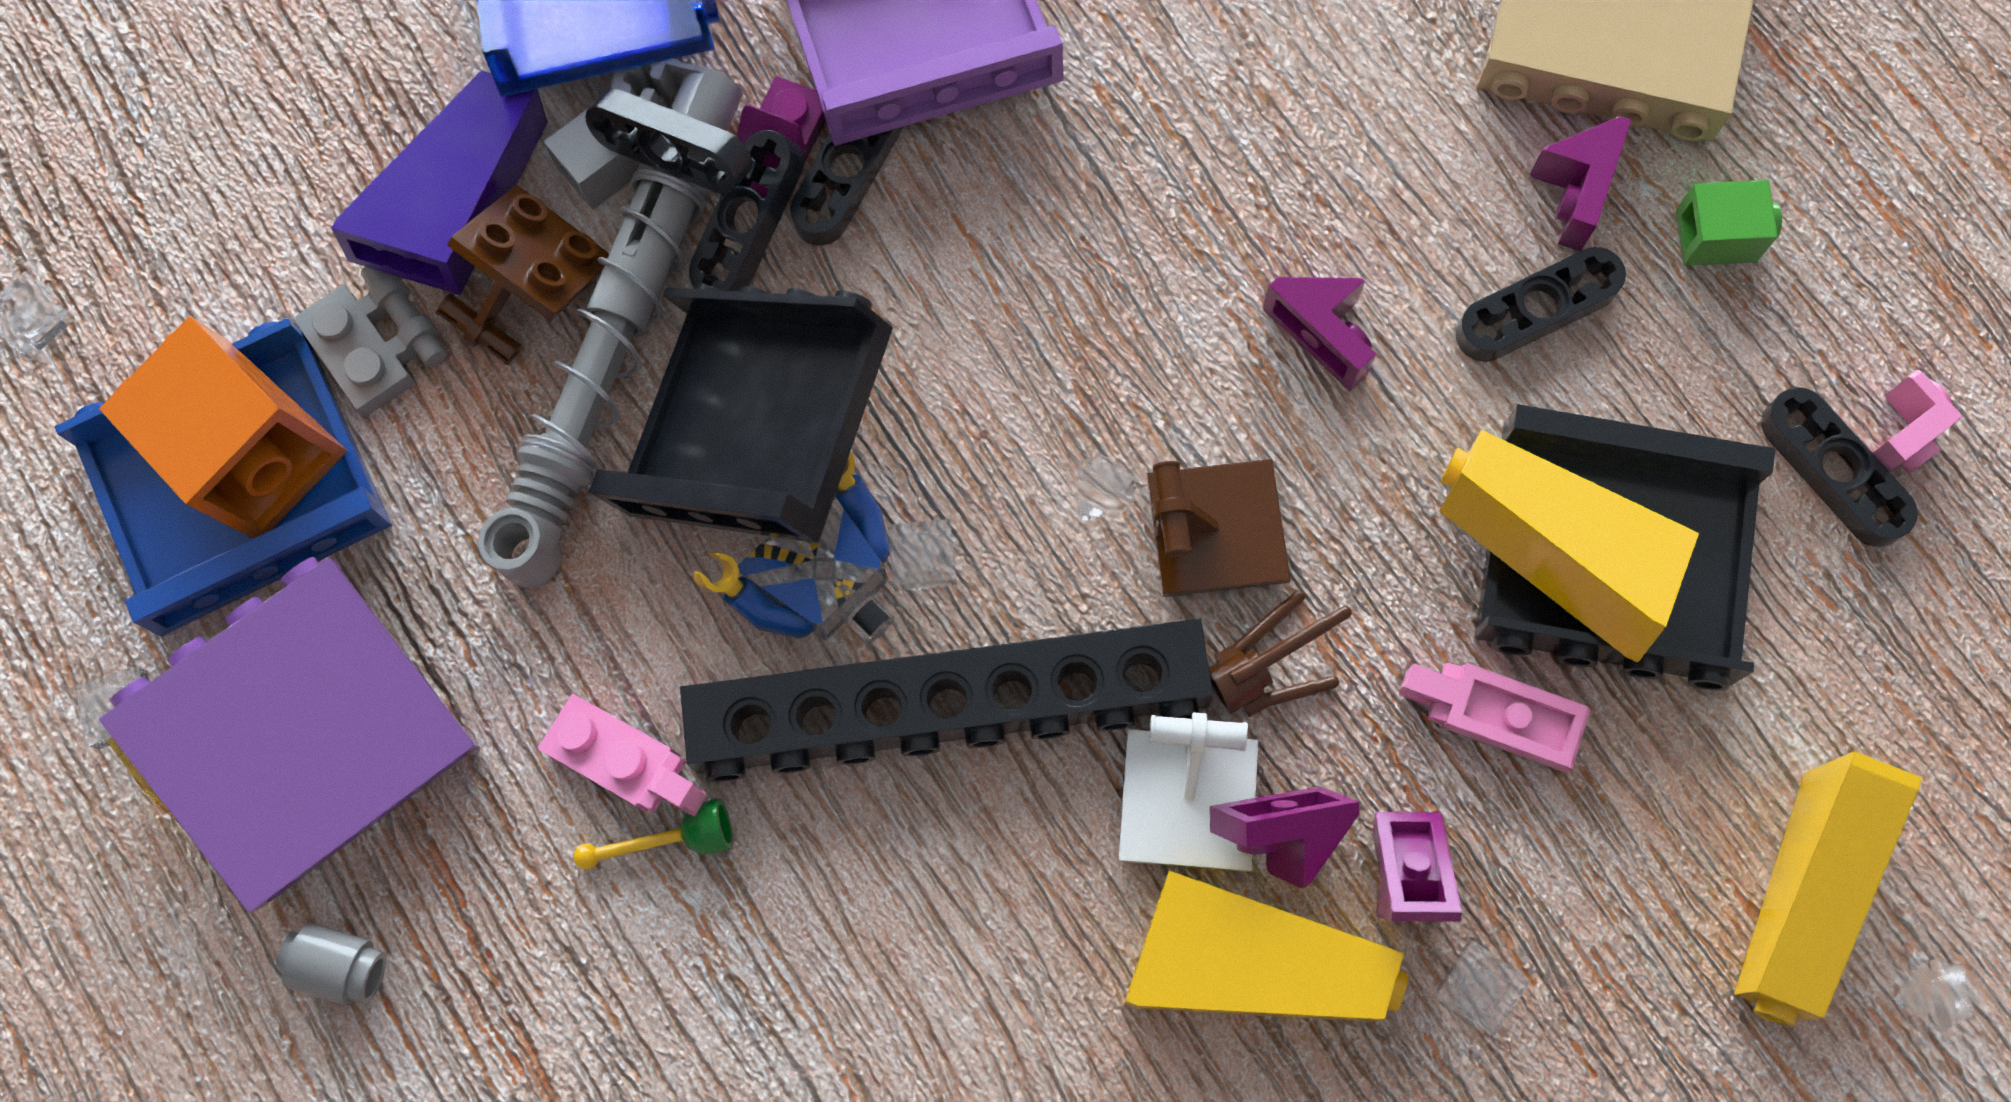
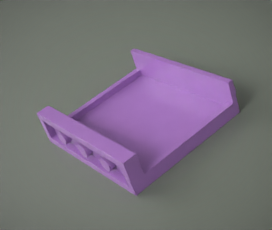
(920, 59)
(286, 732)

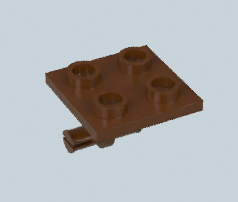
(527, 255)
(1217, 527)

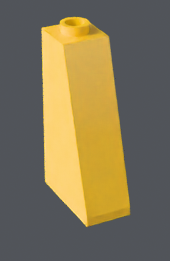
(1571, 539)
(1824, 884)
(1248, 958)

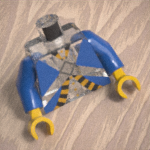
(816, 586)

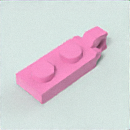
(1500, 712)
(619, 758)

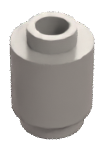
(331, 965)

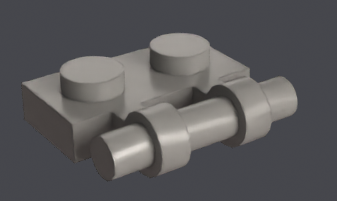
(355, 350)

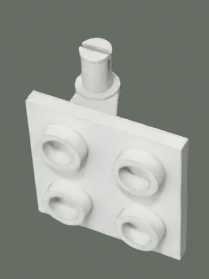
(1173, 782)

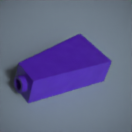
(442, 183)

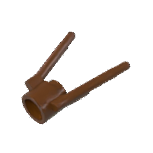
(1242, 677)

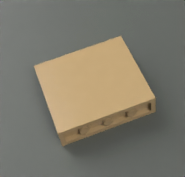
(1633, 59)

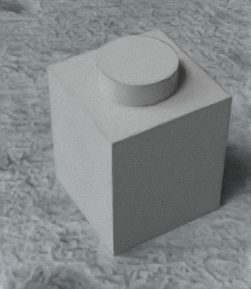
(588, 164)

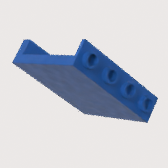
(193, 563)

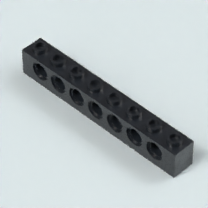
(717, 709)

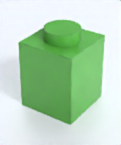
(1727, 222)

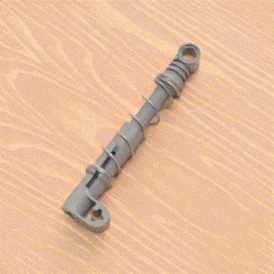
(620, 308)

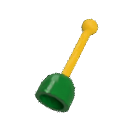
(704, 834)

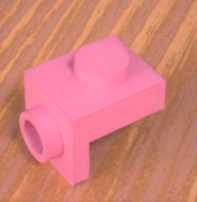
(1927, 411)

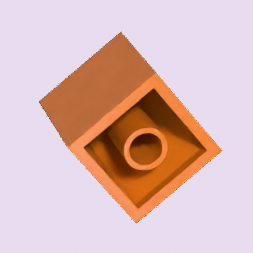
(221, 431)

